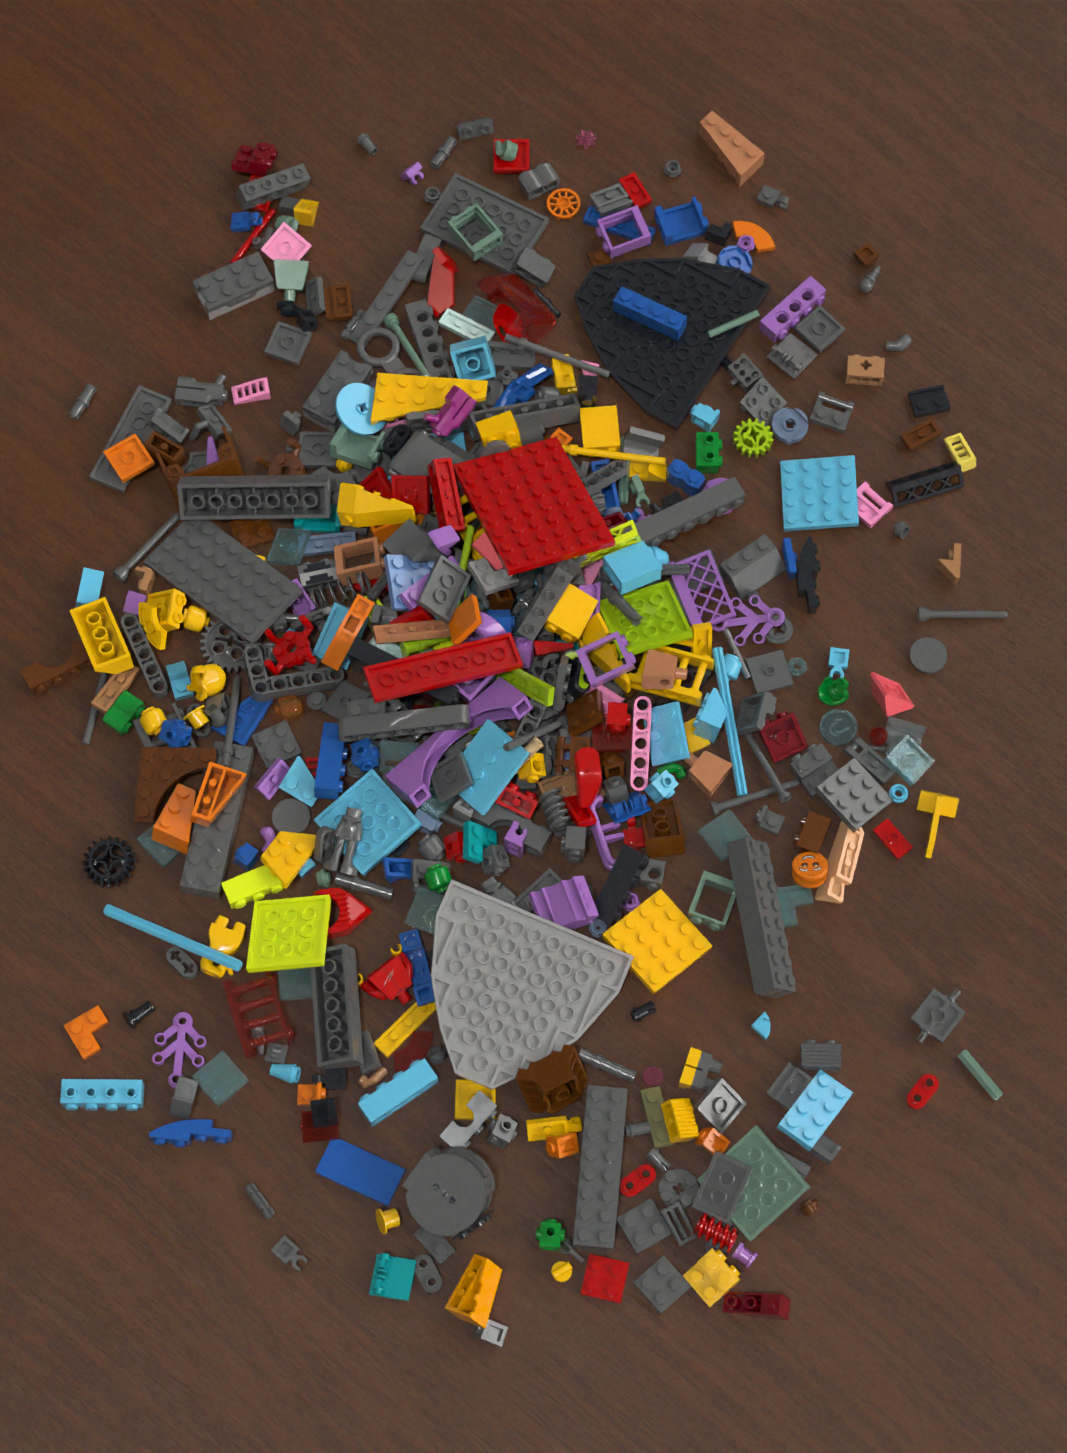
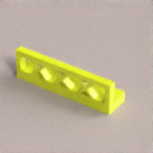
(621, 541)

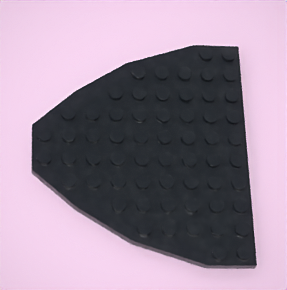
(649, 366)

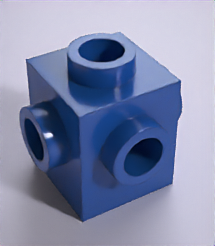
(175, 733)
(365, 755)

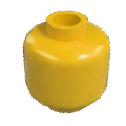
(195, 618)
(152, 720)

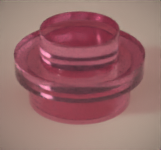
(653, 1076)

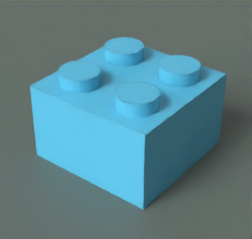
(473, 359)

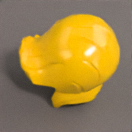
(206, 680)

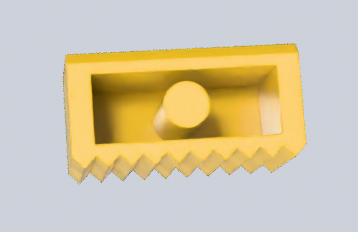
(680, 1120)

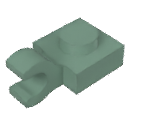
(636, 487)

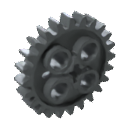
(224, 658)

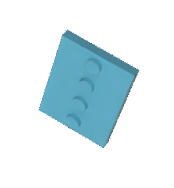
(490, 766)

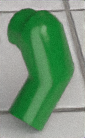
(674, 768)

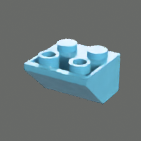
(710, 716)

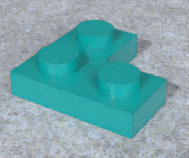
(475, 839)

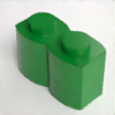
(123, 713)

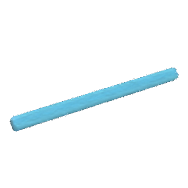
(729, 721)
(172, 937)

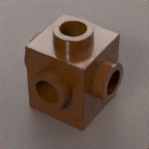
(611, 765)

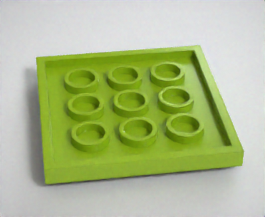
(661, 622)

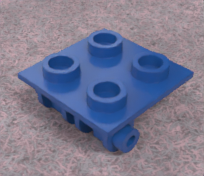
(635, 807)

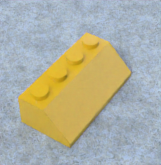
(102, 637)

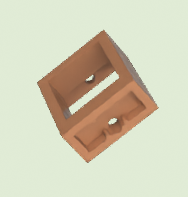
(356, 548)

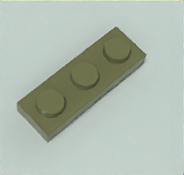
(652, 1102)

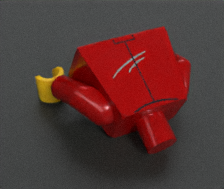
(390, 978)

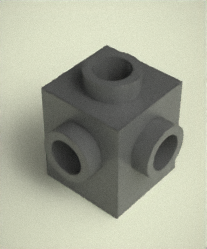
(495, 860)
(501, 1131)

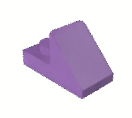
(444, 539)

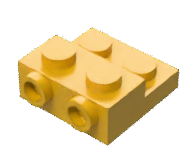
(169, 607)
(712, 1276)

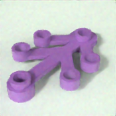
(753, 620)
(180, 1045)

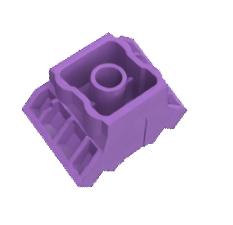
(565, 903)

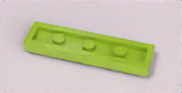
(530, 686)

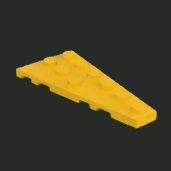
(408, 393)

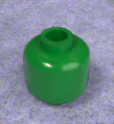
(437, 878)

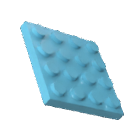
(819, 493)
(384, 821)

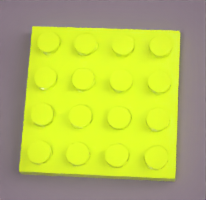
(289, 933)

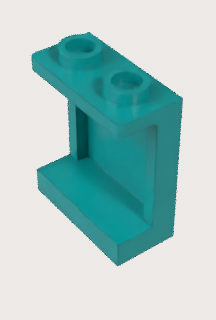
(320, 525)

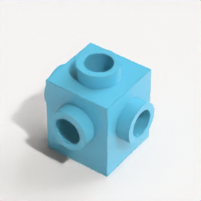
(661, 786)

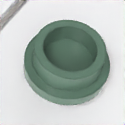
(323, 878)

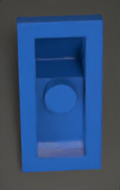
(397, 869)

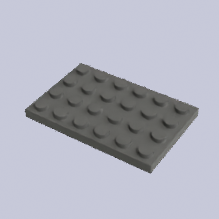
(518, 223)

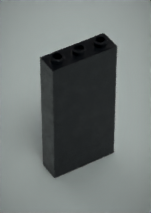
(364, 654)

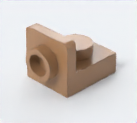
(146, 580)

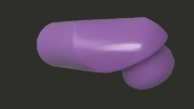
(269, 835)

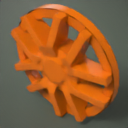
(563, 204)

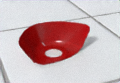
(504, 317)

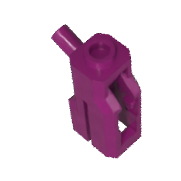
(453, 412)

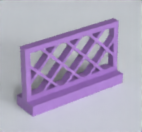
(685, 592)

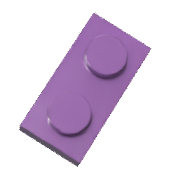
(272, 778)

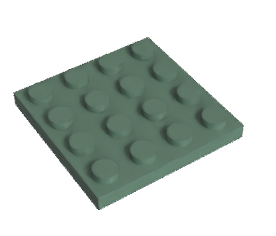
(771, 1187)

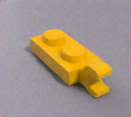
(554, 1126)

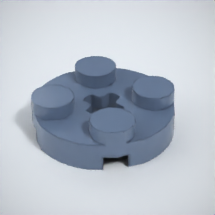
(789, 435)

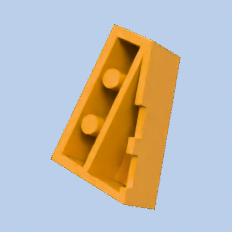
(475, 1292)

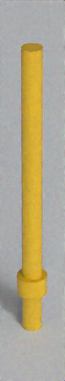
(574, 450)

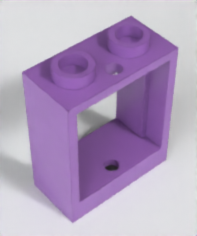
(620, 217)
(587, 665)

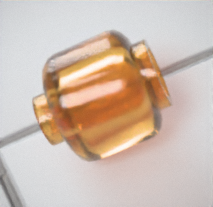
(288, 707)

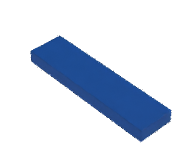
(625, 230)

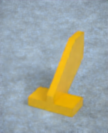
(702, 639)
(937, 805)

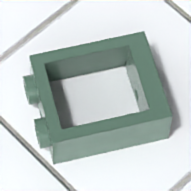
(484, 245)
(719, 883)

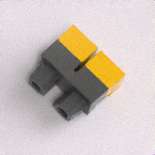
(697, 1069)

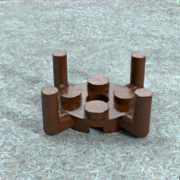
(284, 461)

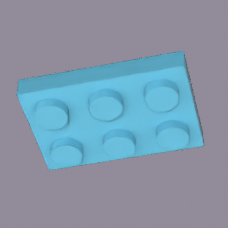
(330, 628)
(667, 735)

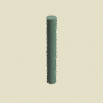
(736, 322)

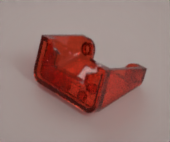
(535, 316)

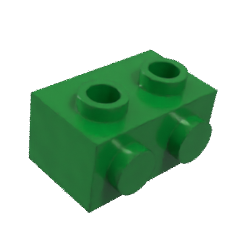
(707, 452)

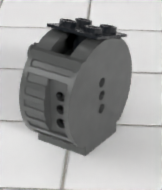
(450, 1191)

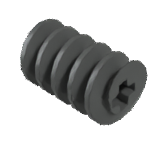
(553, 810)

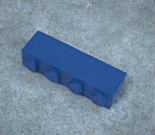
(649, 313)
(330, 763)

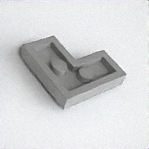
(490, 580)

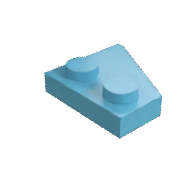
(299, 783)

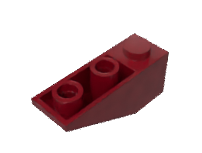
(757, 1305)

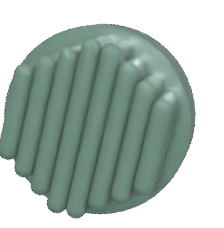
(506, 150)
(290, 221)

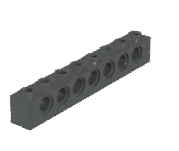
(421, 311)

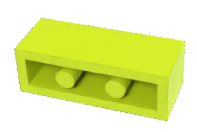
(250, 887)

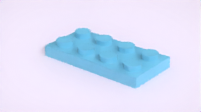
(814, 1110)

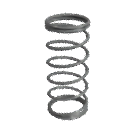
(359, 579)

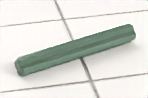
(624, 482)

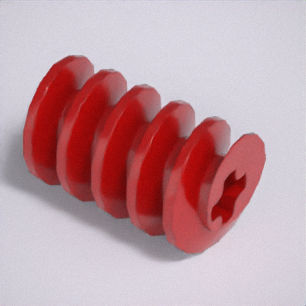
(716, 1232)

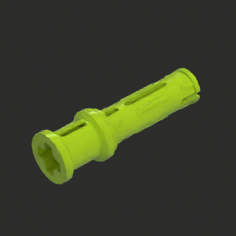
(419, 645)

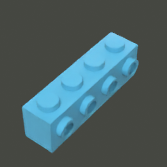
(102, 1094)

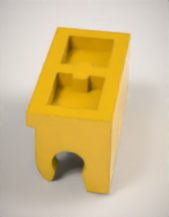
(563, 377)

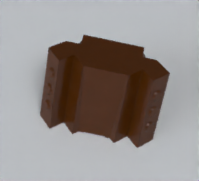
(553, 1081)

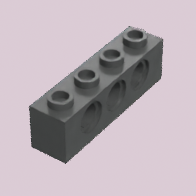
(272, 187)
(544, 602)

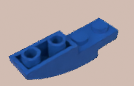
(182, 1132)

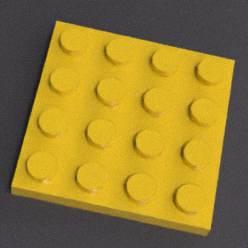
(659, 940)

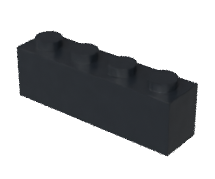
(619, 884)

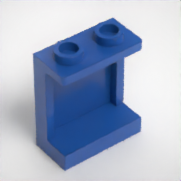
(681, 222)

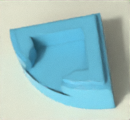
(762, 1026)

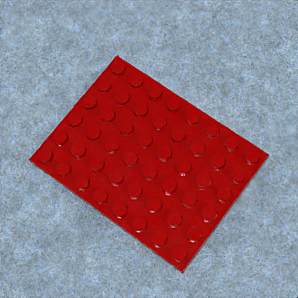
(533, 506)

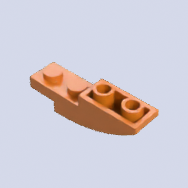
(347, 632)

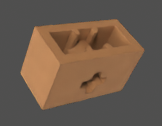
(871, 376)

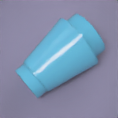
(286, 1072)

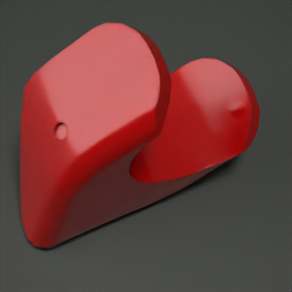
(588, 776)
(351, 911)

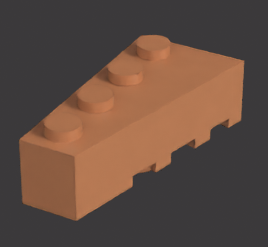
(732, 148)

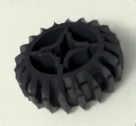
(117, 862)

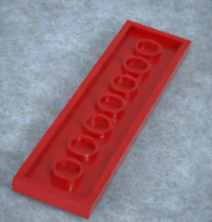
(442, 667)

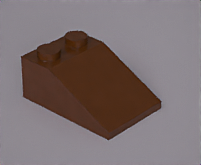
(662, 829)

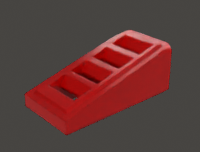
(544, 648)

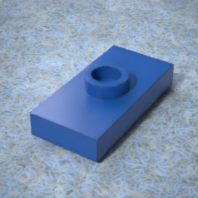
(789, 558)

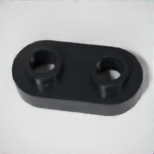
(394, 441)

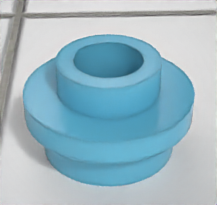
(898, 788)

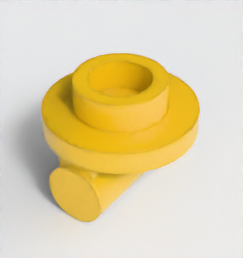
(561, 1271)

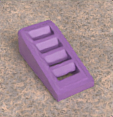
(211, 451)

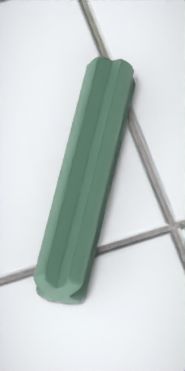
(980, 1075)

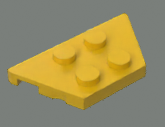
(288, 855)

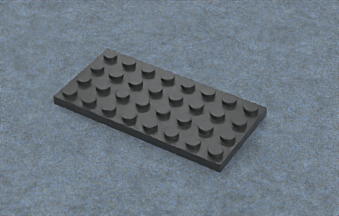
(223, 577)

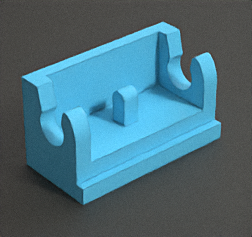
(89, 586)

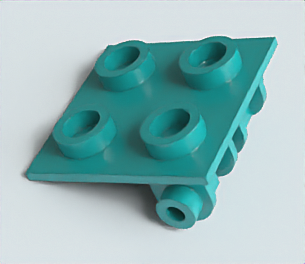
(392, 1277)

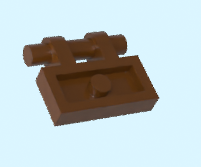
(560, 747)

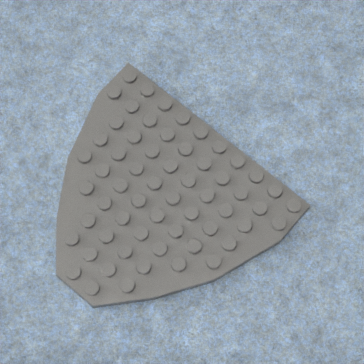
(513, 984)

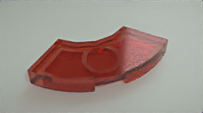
(416, 1049)

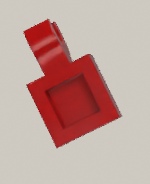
(633, 835)

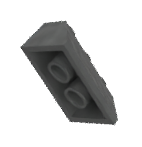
(752, 567)

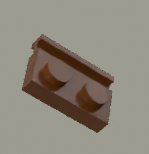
(338, 302)

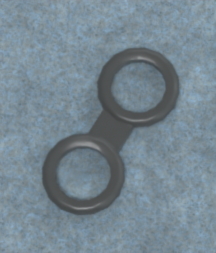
(391, 363)

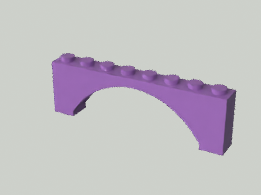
(413, 774)

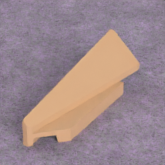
(841, 864)

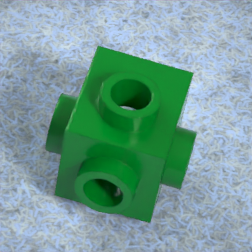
(547, 1242)

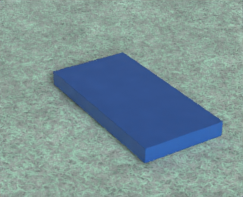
(360, 1171)

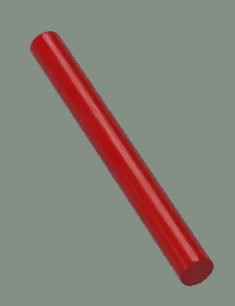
(256, 232)

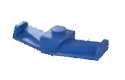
(522, 388)

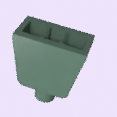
(290, 277)

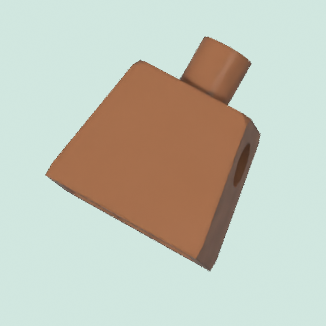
(661, 671)
(708, 771)

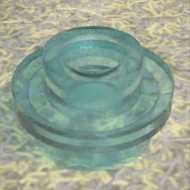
(797, 661)

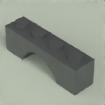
(537, 836)

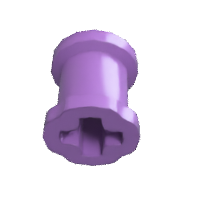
(744, 1255)

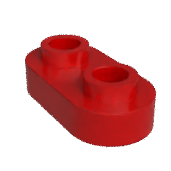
(923, 1091)
(637, 1180)

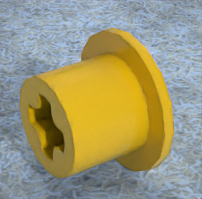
(197, 718)
(387, 1219)

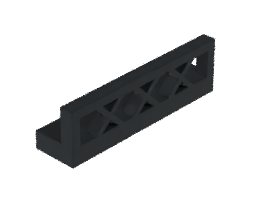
(923, 477)

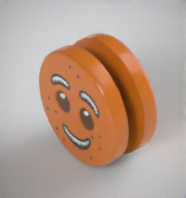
(809, 870)

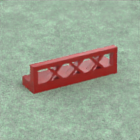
(445, 494)

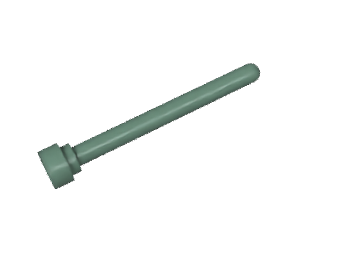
(392, 323)

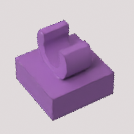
(410, 173)

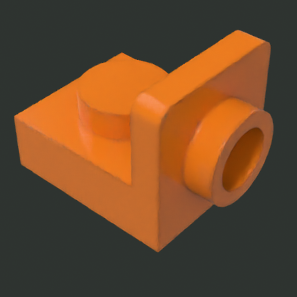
(309, 1093)
(712, 1140)
(562, 1145)

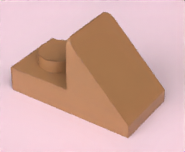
(951, 567)

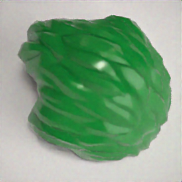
(833, 691)

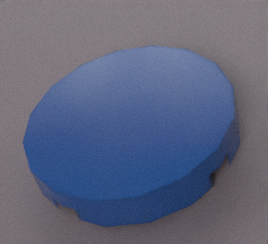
(734, 257)

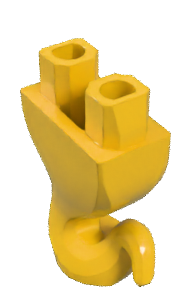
(225, 941)

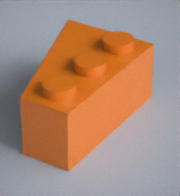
(215, 792)
(174, 821)

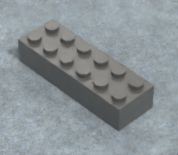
(337, 1010)

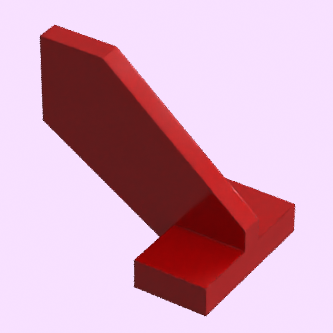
(442, 282)

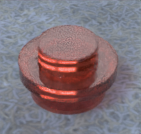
(878, 735)

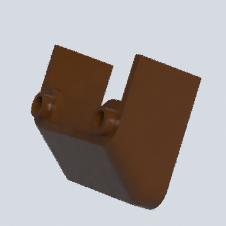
(226, 466)

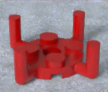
(286, 643)

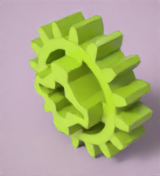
(746, 441)

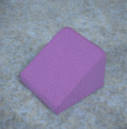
(132, 602)

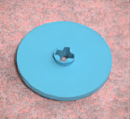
(348, 409)

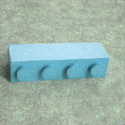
(397, 1092)

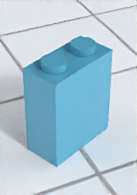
(632, 567)

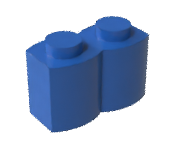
(683, 477)

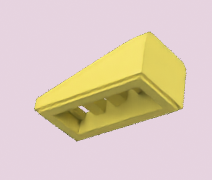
(969, 460)

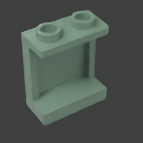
(357, 448)

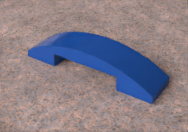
(415, 951)

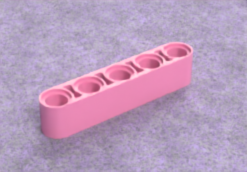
(644, 734)

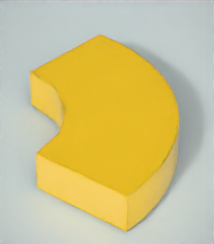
(148, 618)

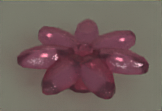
(586, 138)

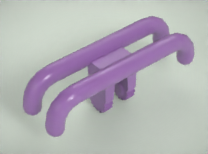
(601, 840)

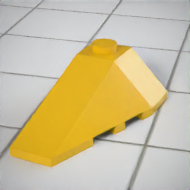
(367, 509)
(606, 655)

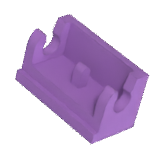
(302, 604)
(514, 842)

